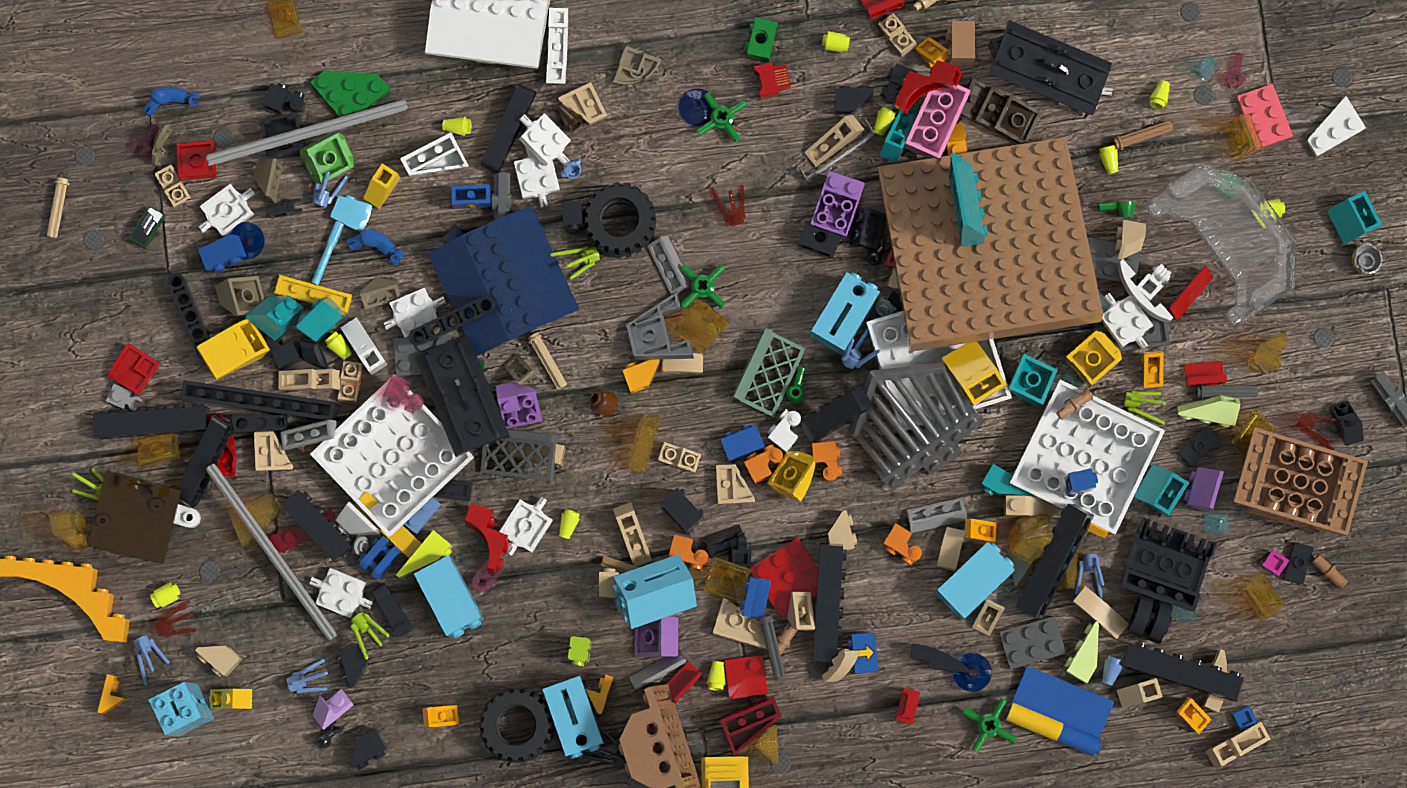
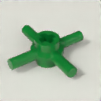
(726, 124)
(696, 280)
(982, 727)

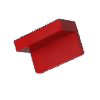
(879, 7)
(1204, 373)
(683, 681)

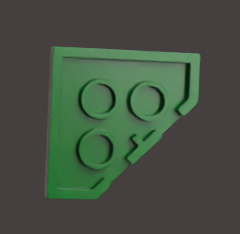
(350, 91)

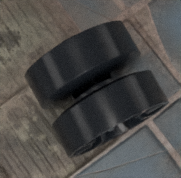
(1155, 620)

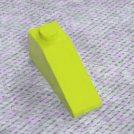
(429, 552)

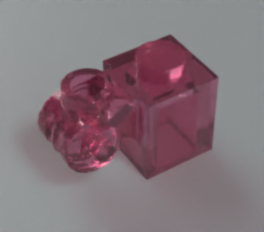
(397, 393)

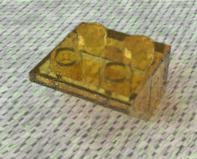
(701, 326)
(1266, 356)
(69, 528)
(1030, 536)

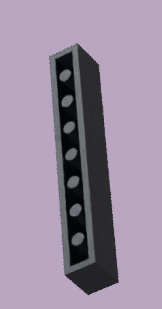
(258, 401)

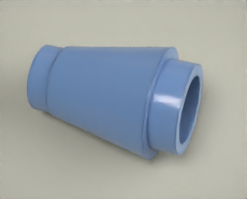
(1111, 669)

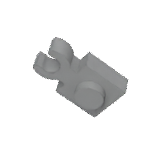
(121, 397)

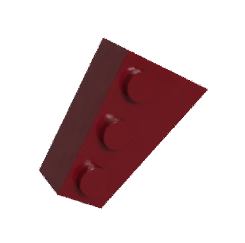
(748, 722)

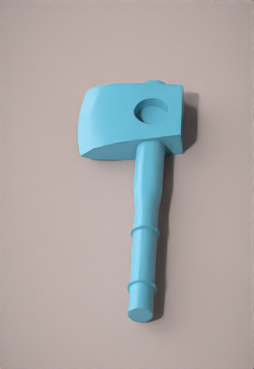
(348, 213)

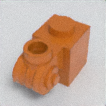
(827, 454)
(758, 464)
(897, 543)
(682, 546)

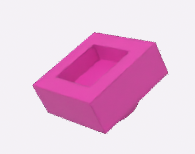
(1275, 562)

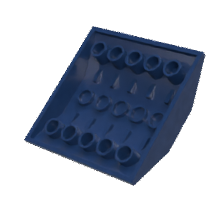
(512, 265)

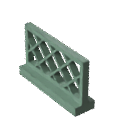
(755, 362)

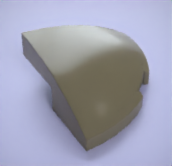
(635, 66)
(161, 137)

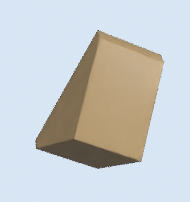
(801, 611)
(988, 617)

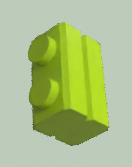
(579, 650)

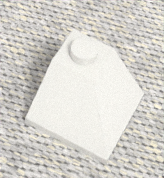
(355, 523)

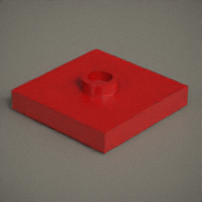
(192, 160)

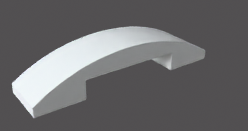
(557, 46)
(1158, 312)

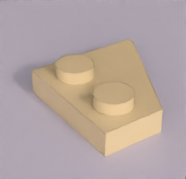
(585, 103)
(269, 453)
(731, 486)

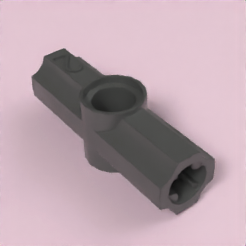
(501, 198)
(1391, 397)

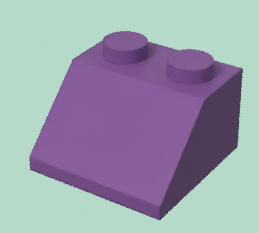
(1203, 489)
(657, 638)

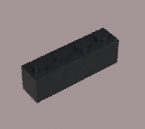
(837, 414)
(317, 526)

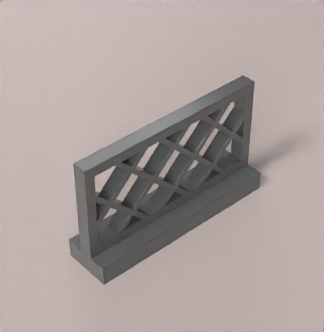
(523, 437)

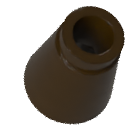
(568, 117)

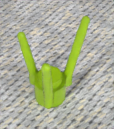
(588, 257)
(1134, 398)
(98, 489)
(362, 622)

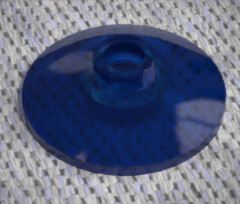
(691, 114)
(250, 230)
(983, 675)

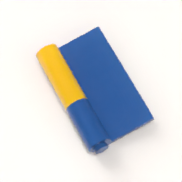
(1059, 711)

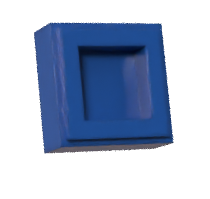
(1244, 718)

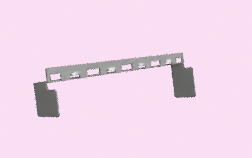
(841, 155)

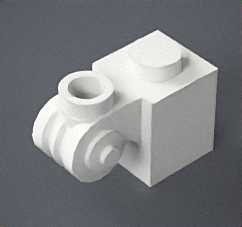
(1152, 283)
(781, 434)

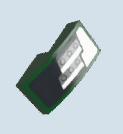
(147, 227)

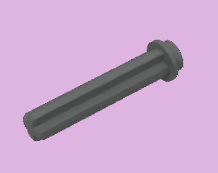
(1230, 391)
(772, 646)

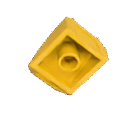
(1093, 358)
(793, 475)

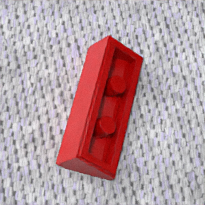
(1190, 293)

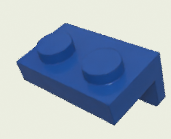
(756, 598)

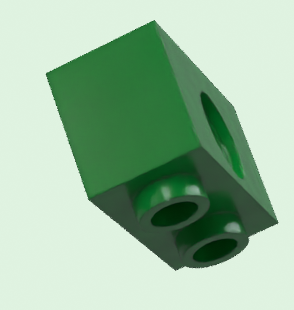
(761, 51)

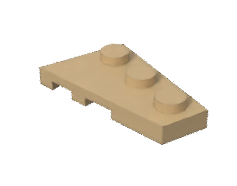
(735, 627)

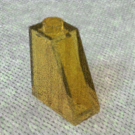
(644, 443)
(264, 512)

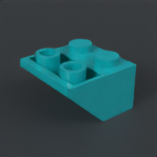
(1354, 218)
(320, 319)
(1161, 490)

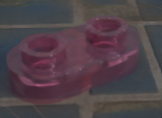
(483, 574)

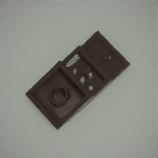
(1000, 112)

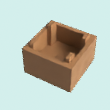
(961, 43)

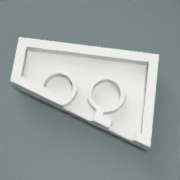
(1336, 128)

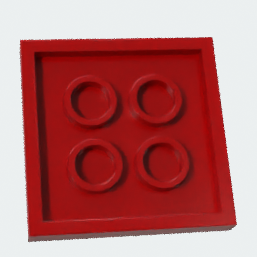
(789, 571)

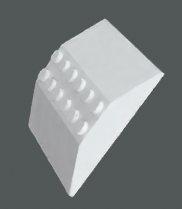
(488, 30)
(891, 338)
(1096, 438)
(392, 457)

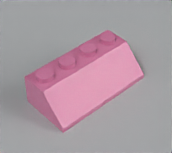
(936, 121)

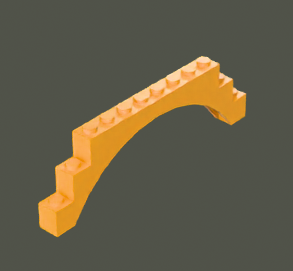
(78, 585)

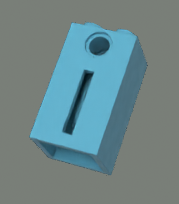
(845, 313)
(975, 580)
(654, 591)
(449, 597)
(180, 710)
(573, 716)

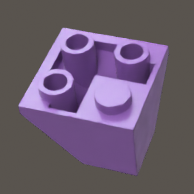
(518, 404)

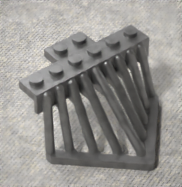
(930, 447)

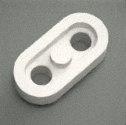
(181, 517)

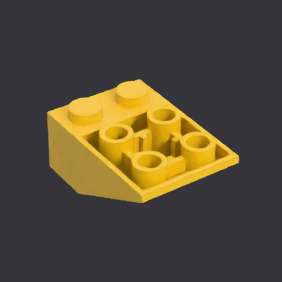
(233, 349)
(974, 372)

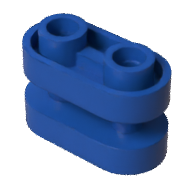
(368, 559)

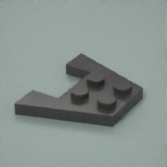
(650, 334)

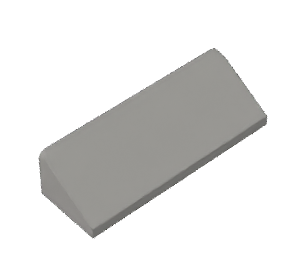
(668, 264)
(308, 434)
(936, 515)
(657, 670)

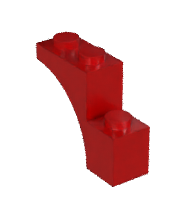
(915, 85)
(481, 520)

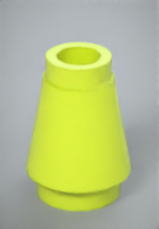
(1159, 97)
(883, 121)
(457, 125)
(1109, 158)
(338, 345)
(568, 523)
(716, 677)

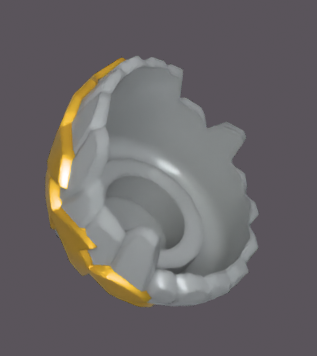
(1367, 259)

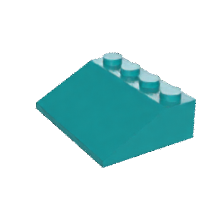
(966, 202)

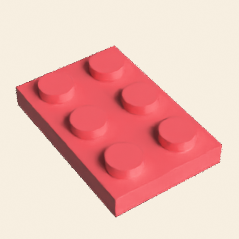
(1266, 114)

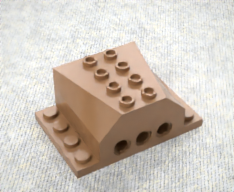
(1299, 483)
(657, 745)

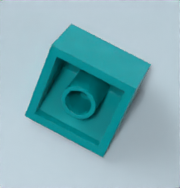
(275, 315)
(1032, 380)

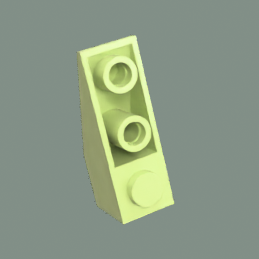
(1216, 409)
(1085, 659)

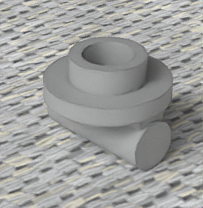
(884, 307)
(360, 545)

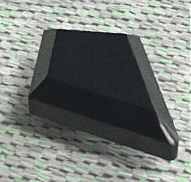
(312, 352)

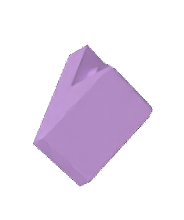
(328, 711)

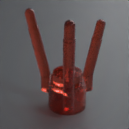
(735, 215)
(1307, 424)
(165, 625)

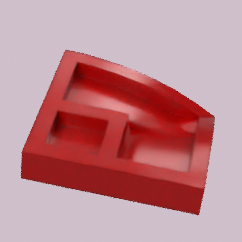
(133, 369)
(746, 677)

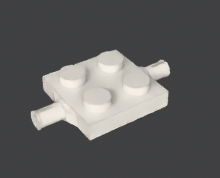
(544, 139)
(536, 178)
(226, 210)
(413, 311)
(1126, 321)
(526, 525)
(341, 593)

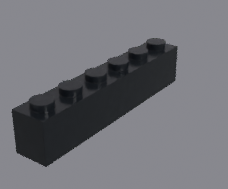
(151, 422)
(1054, 561)
(828, 602)
(1183, 672)

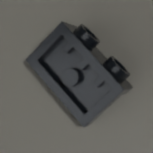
(867, 228)

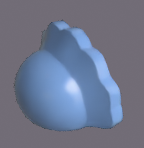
(572, 169)

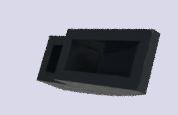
(937, 659)

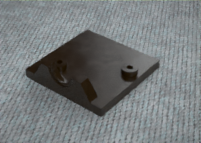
(132, 519)

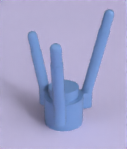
(321, 197)
(852, 357)
(1091, 564)
(143, 647)
(297, 682)

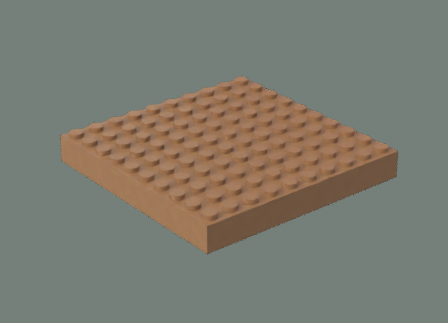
(1033, 261)

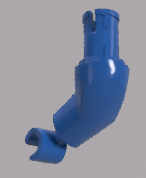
(166, 94)
(376, 239)

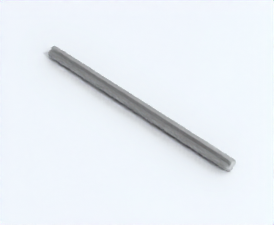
(306, 132)
(271, 552)

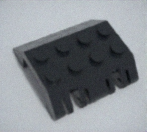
(1166, 565)

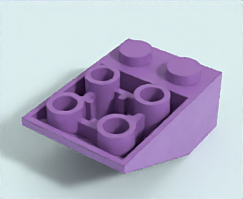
(837, 203)

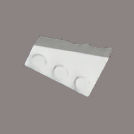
(435, 157)

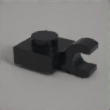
(281, 209)
(741, 554)

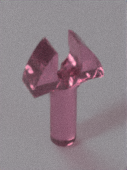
(1236, 72)
(145, 141)

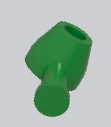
(1125, 209)
(797, 386)

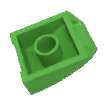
(327, 155)

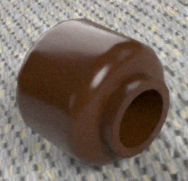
(603, 402)

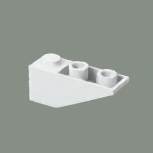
(364, 346)

